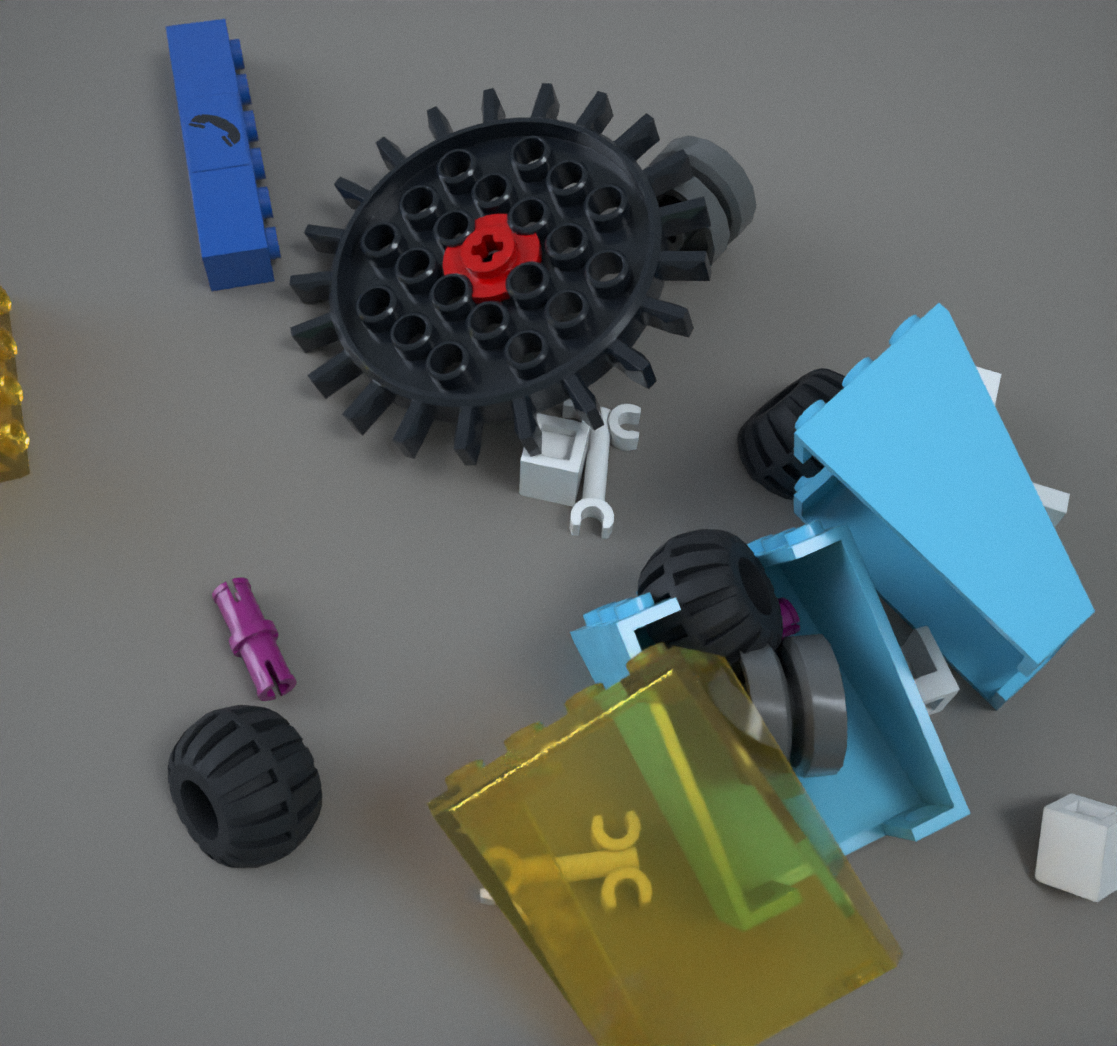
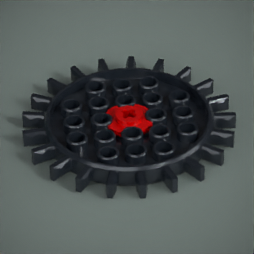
(494, 267)

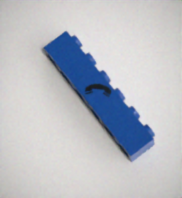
(219, 157)

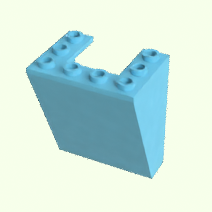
(942, 508)
(894, 763)

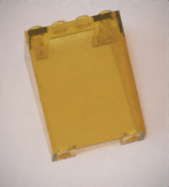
(667, 861)

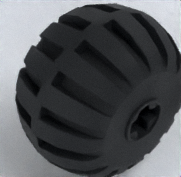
(768, 435)
(721, 596)
(245, 786)

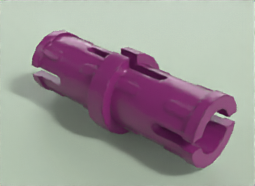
(254, 639)

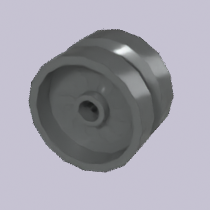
(726, 193)
(800, 701)

